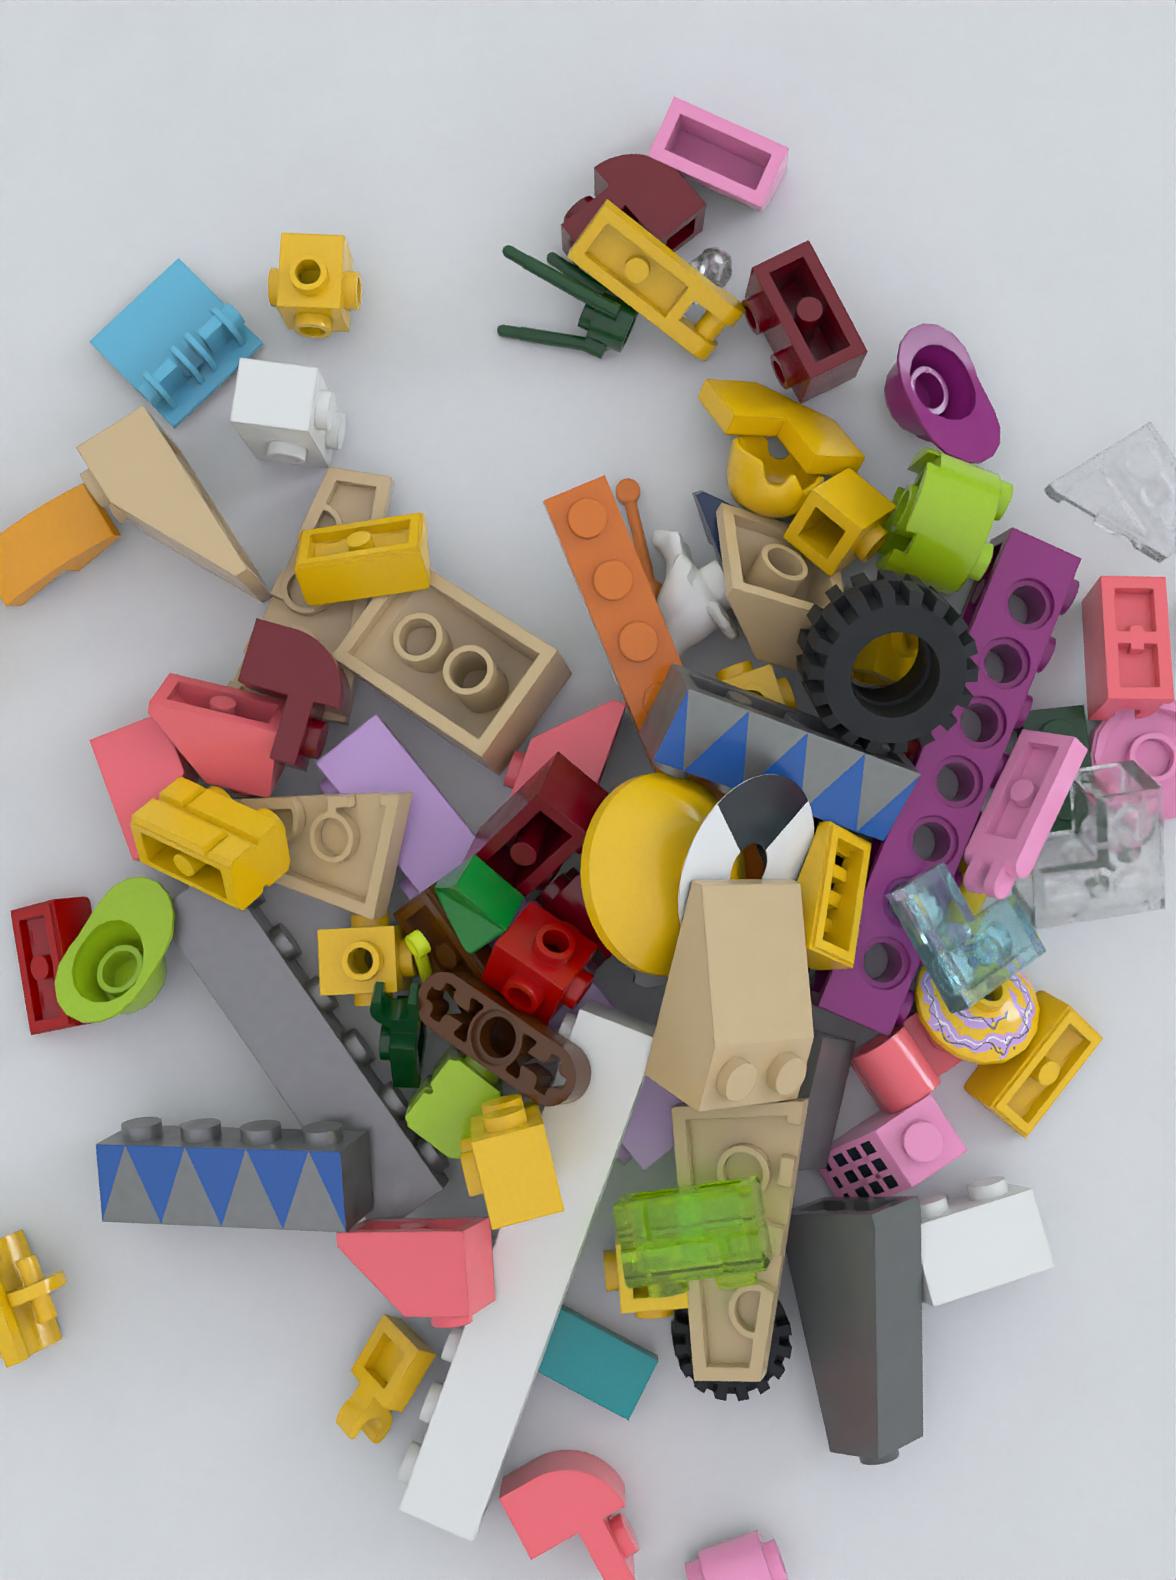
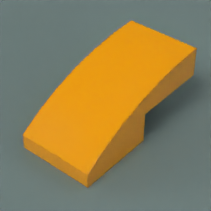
(52, 540)

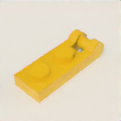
(654, 280)

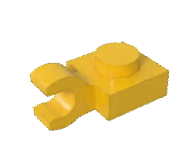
(388, 1377)

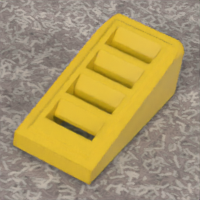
(834, 914)

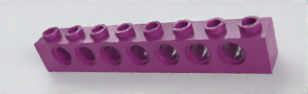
(1046, 584)

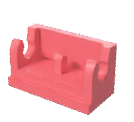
(1127, 646)

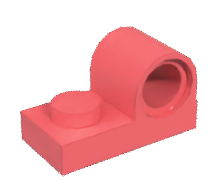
(901, 1066)

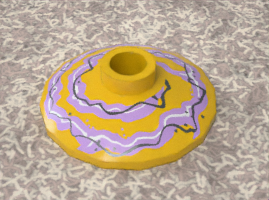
(987, 1030)

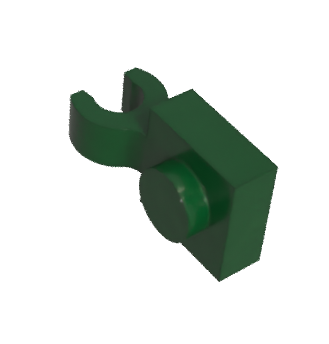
(401, 1034)

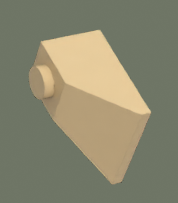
(769, 583)

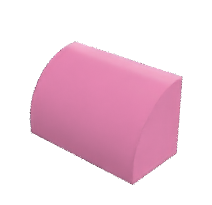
(720, 154)

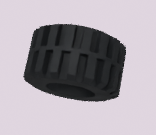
(917, 700)

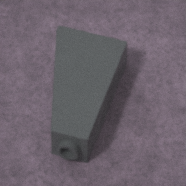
(862, 1318)

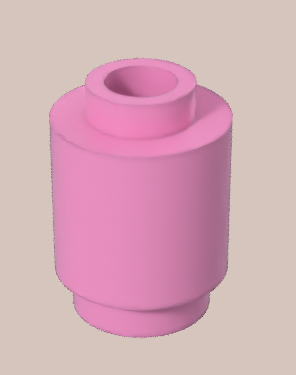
(739, 1559)

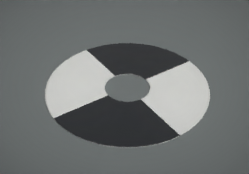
(758, 811)

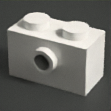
(286, 413)
(980, 1240)

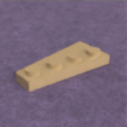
(341, 499)
(735, 1326)

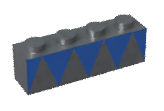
(738, 735)
(235, 1175)

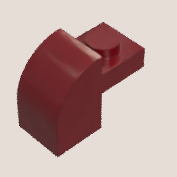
(646, 192)
(307, 676)

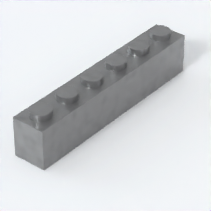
(303, 1045)

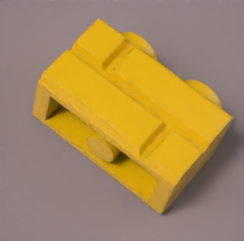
(211, 842)

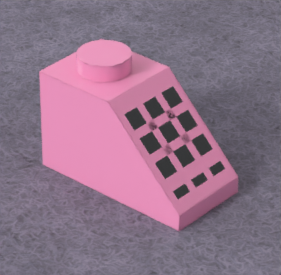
(892, 1151)

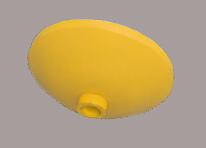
(636, 865)

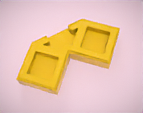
(808, 436)

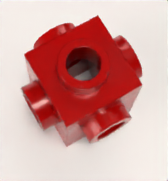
(540, 964)

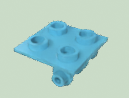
(176, 342)

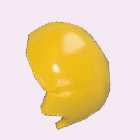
(764, 482)

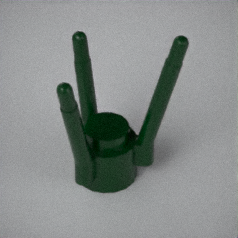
(603, 316)

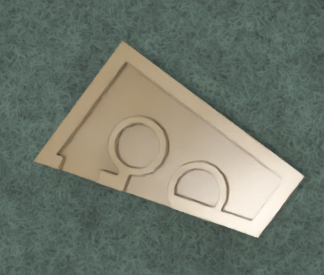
(342, 845)

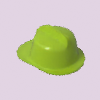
(119, 954)

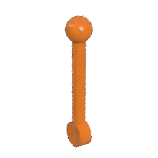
(628, 494)

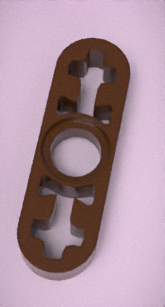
(532, 1038)

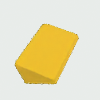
(363, 559)
(1031, 1082)

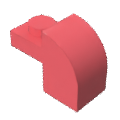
(569, 1496)

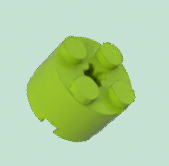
(944, 521)

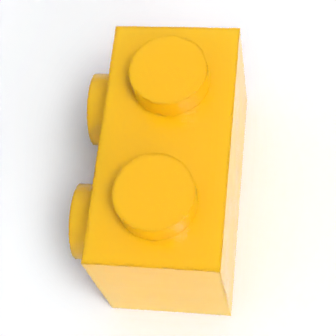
(510, 1162)

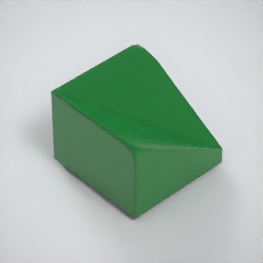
(477, 902)

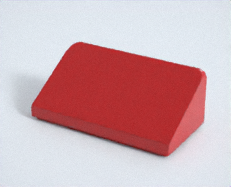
(41, 941)

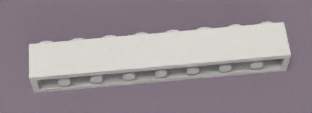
(533, 1265)

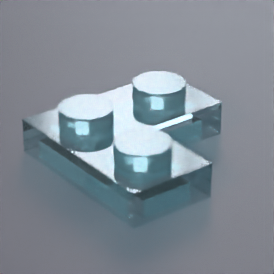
(959, 950)

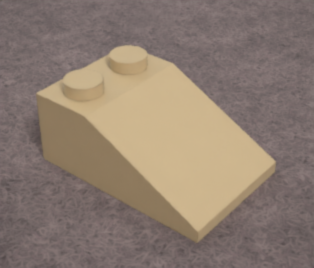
(149, 481)
(456, 668)
(736, 998)

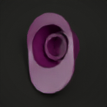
(939, 396)

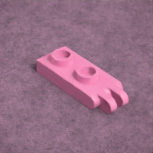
(1021, 811)

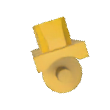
(25, 1301)

